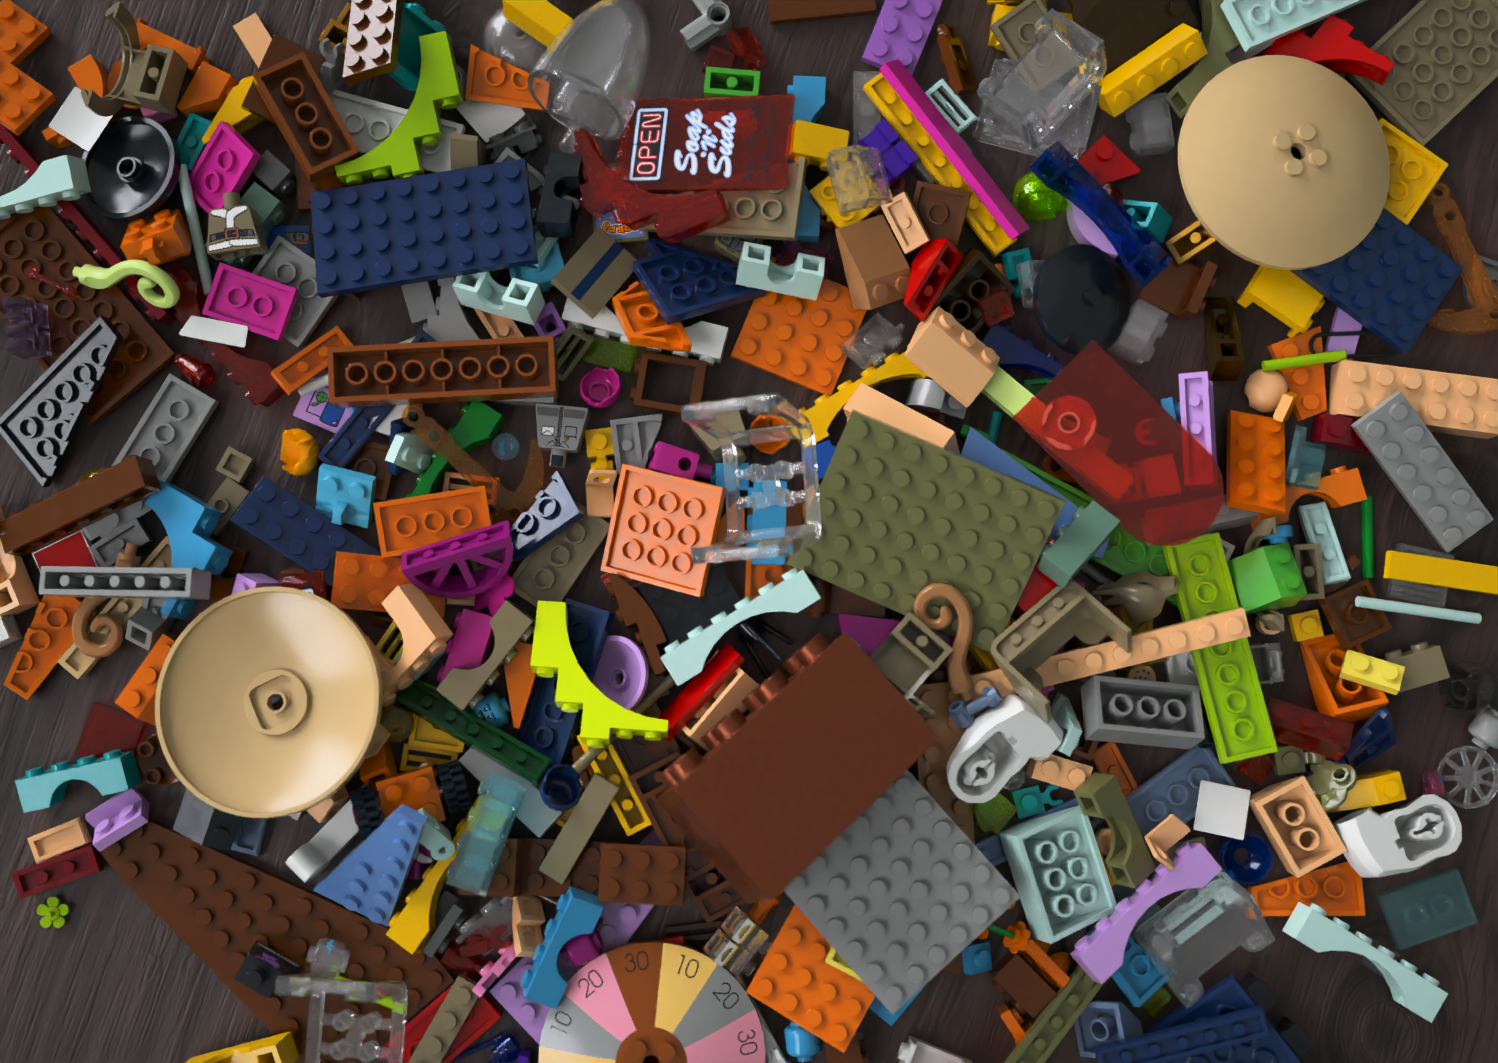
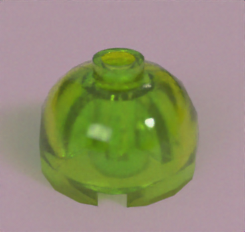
(1036, 199)

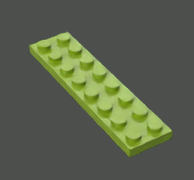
(1226, 669)

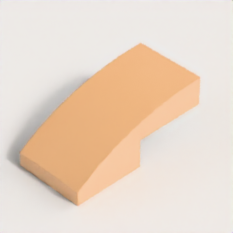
(526, 922)

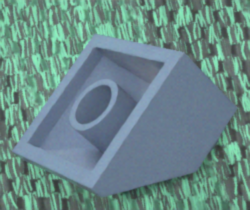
(1104, 1023)

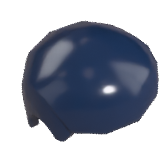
(560, 788)

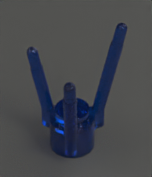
(505, 1049)

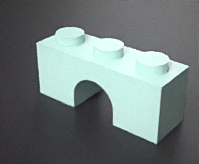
(798, 279)
(518, 301)

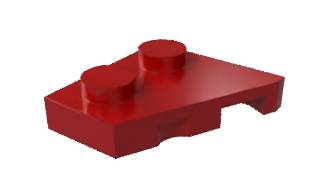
(1108, 162)

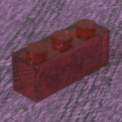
(1309, 729)

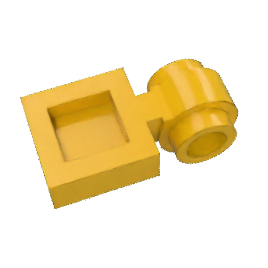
(599, 446)

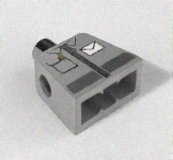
(561, 430)

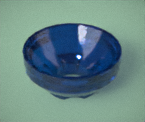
(1258, 862)

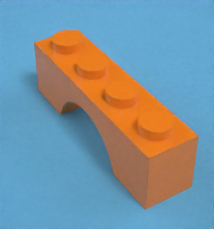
(1337, 489)

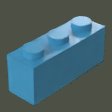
(771, 517)

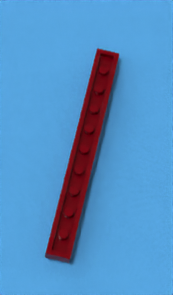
(86, 228)

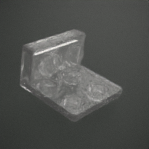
(495, 913)

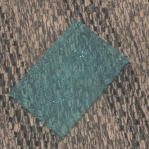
(1427, 909)

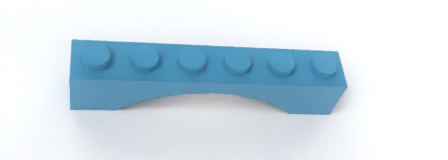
(808, 107)

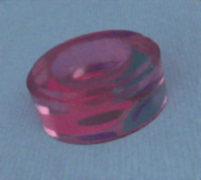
(1433, 783)

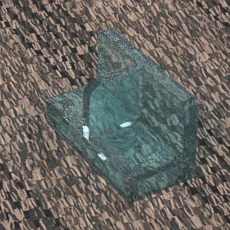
(1304, 461)

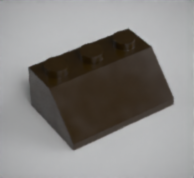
(970, 282)

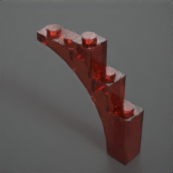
(674, 215)

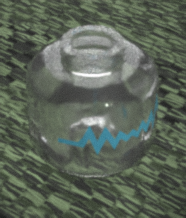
(328, 957)

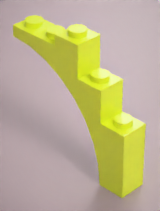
(574, 691)

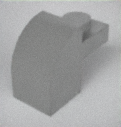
(931, 397)
(148, 624)

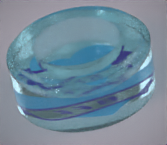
(505, 447)

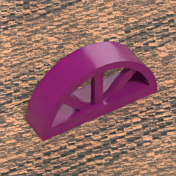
(472, 545)

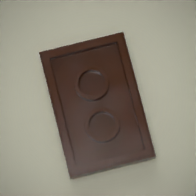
(277, 51)

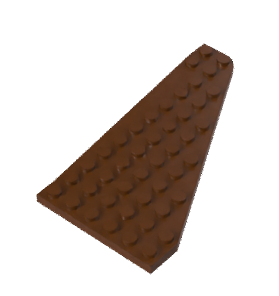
(229, 904)

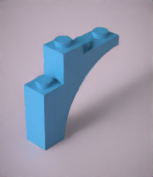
(189, 531)

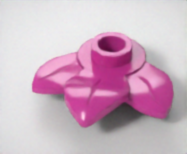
(496, 595)

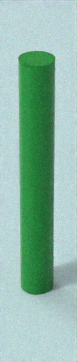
(1367, 538)

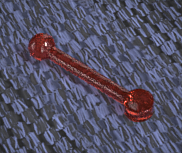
(31, 273)

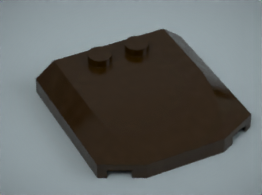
(1130, 24)

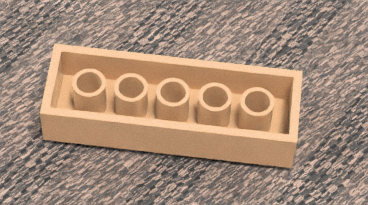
(1441, 399)

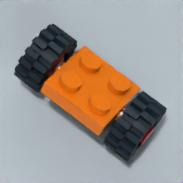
(414, 789)

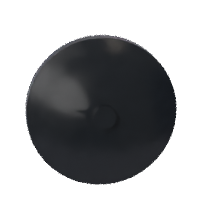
(131, 169)
(1081, 298)

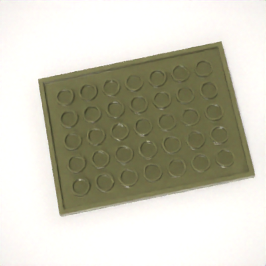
(921, 516)

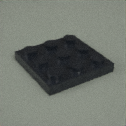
(683, 612)

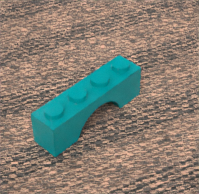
(108, 774)

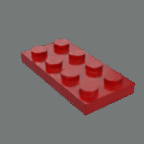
(478, 1021)

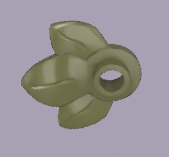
(1327, 785)

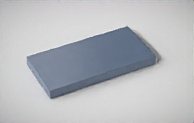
(1175, 789)

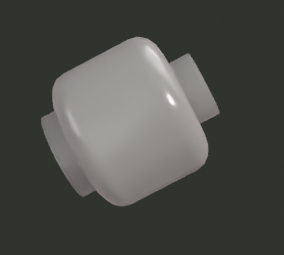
(1485, 729)

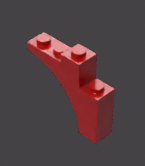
(1335, 50)

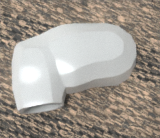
(998, 748)
(1399, 838)

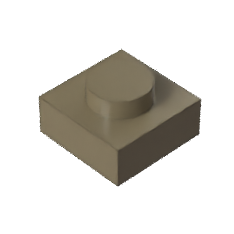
(235, 464)

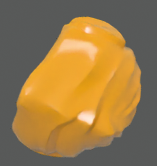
(299, 452)

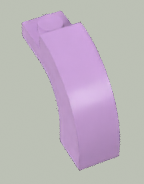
(1086, 231)

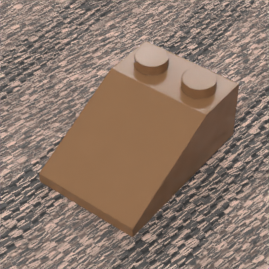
(872, 263)

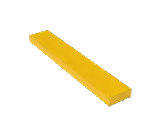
(1441, 572)

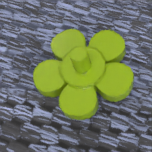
(53, 912)

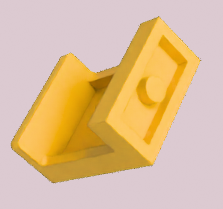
(1283, 297)

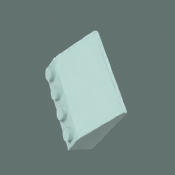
(1058, 873)

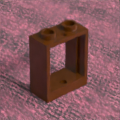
(641, 370)

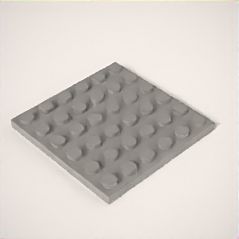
(901, 892)

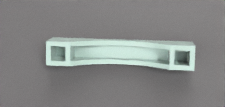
(53, 181)
(790, 595)
(1407, 988)

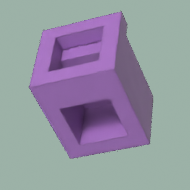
(549, 316)

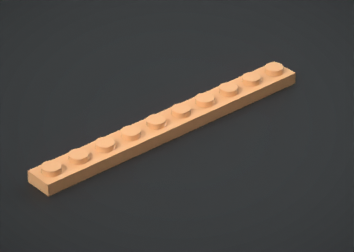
(1110, 656)

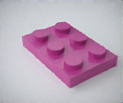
(222, 167)
(250, 301)

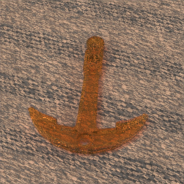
(1473, 274)
(498, 495)

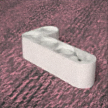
(326, 845)

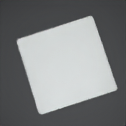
(1222, 810)

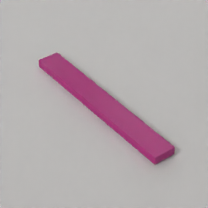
(954, 149)

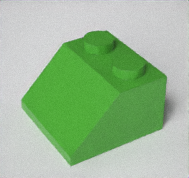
(1267, 579)

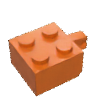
(158, 238)

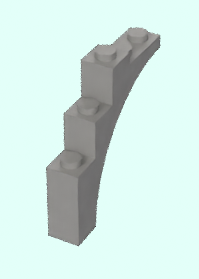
(454, 325)

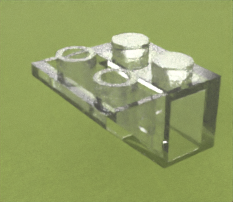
(858, 178)

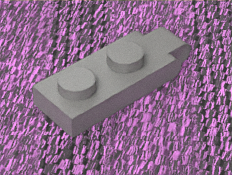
(116, 520)

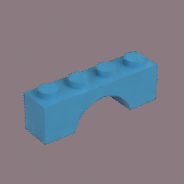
(576, 915)

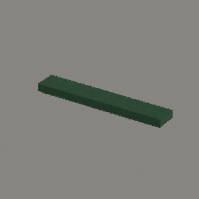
(475, 732)

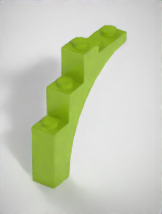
(400, 152)

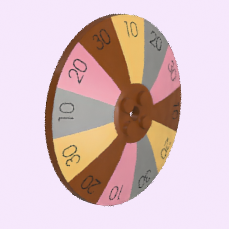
(656, 1003)

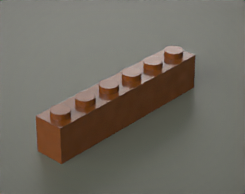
(78, 505)

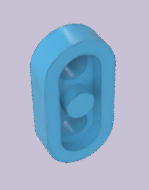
(1284, 533)

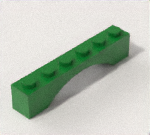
(475, 428)

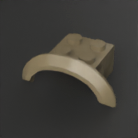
(909, 658)

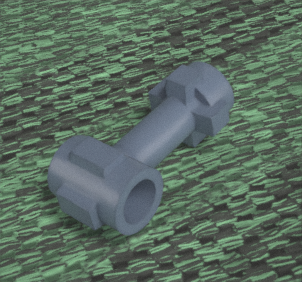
(962, 713)

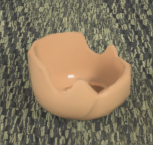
(1265, 390)

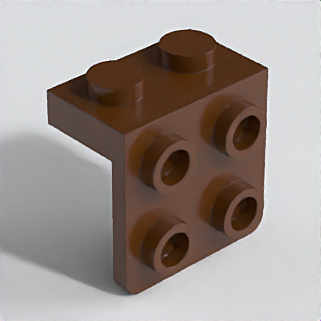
(1181, 288)

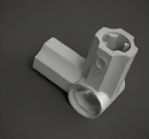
(704, 27)

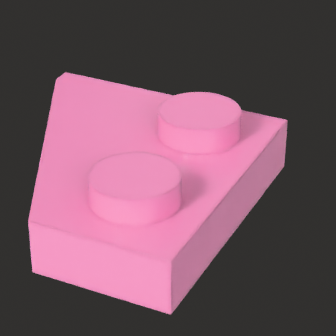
(493, 970)

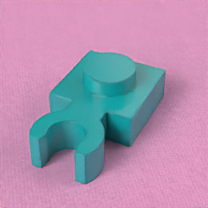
(1010, 261)
(1031, 800)

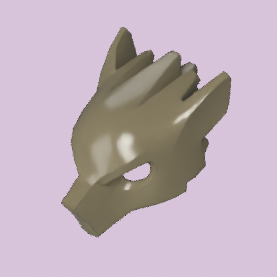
(1140, 600)

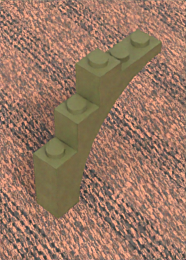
(1220, 43)

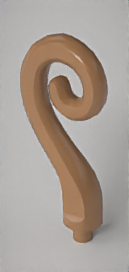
(88, 605)
(956, 665)

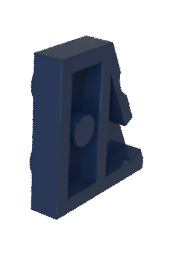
(1371, 739)

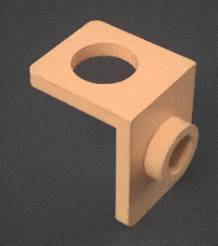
(600, 493)
(1164, 837)

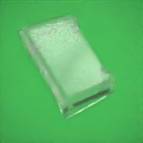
(1047, 79)
(1200, 932)

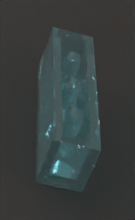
(485, 835)

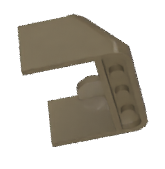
(1045, 631)

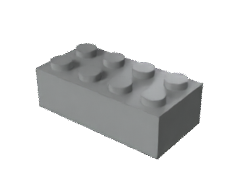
(1142, 712)

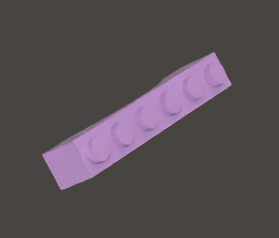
(1104, 949)

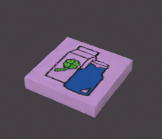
(318, 411)

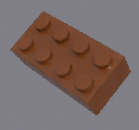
(306, 116)

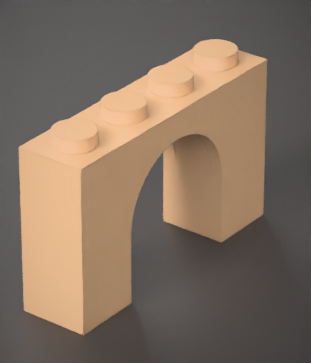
(422, 634)

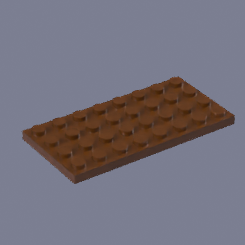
(52, 248)

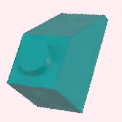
(1150, 217)

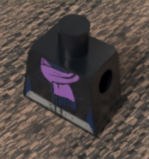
(263, 967)

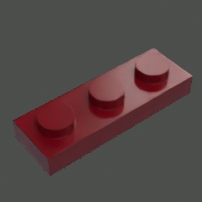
(57, 871)

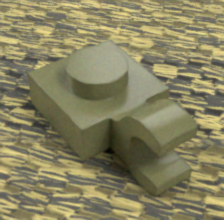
(1293, 759)

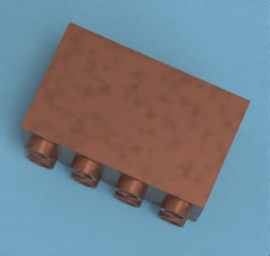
(795, 766)

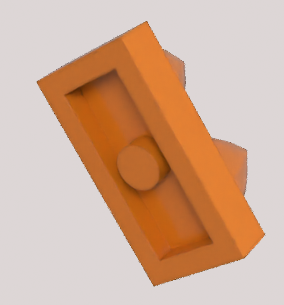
(1050, 968)

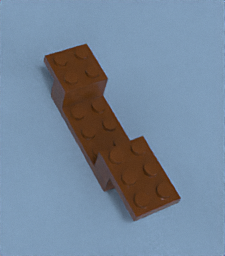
(645, 763)
(607, 869)

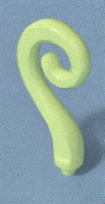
(104, 278)

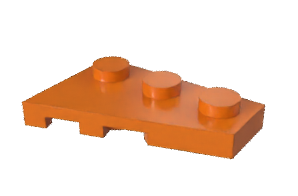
(497, 82)

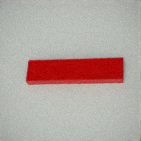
(701, 689)

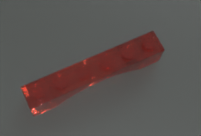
(250, 373)

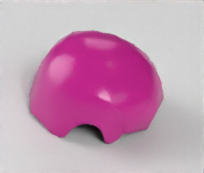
(600, 387)

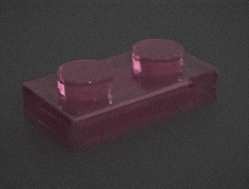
(789, 250)

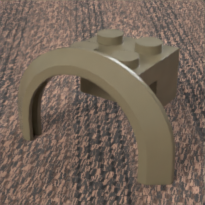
(146, 77)
(1307, 560)

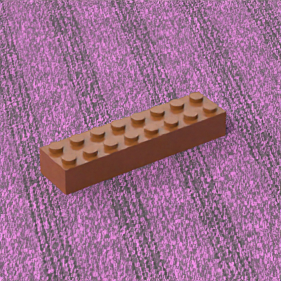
(443, 372)

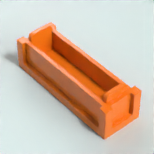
(151, 36)

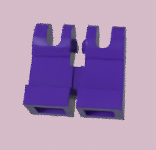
(896, 155)

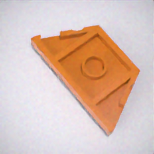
(644, 323)

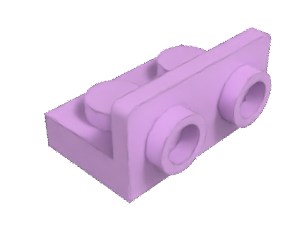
(118, 817)

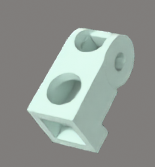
(436, 838)

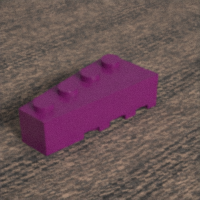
(871, 631)

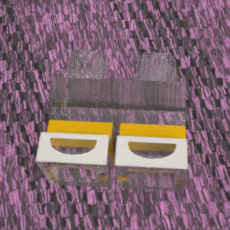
(740, 946)

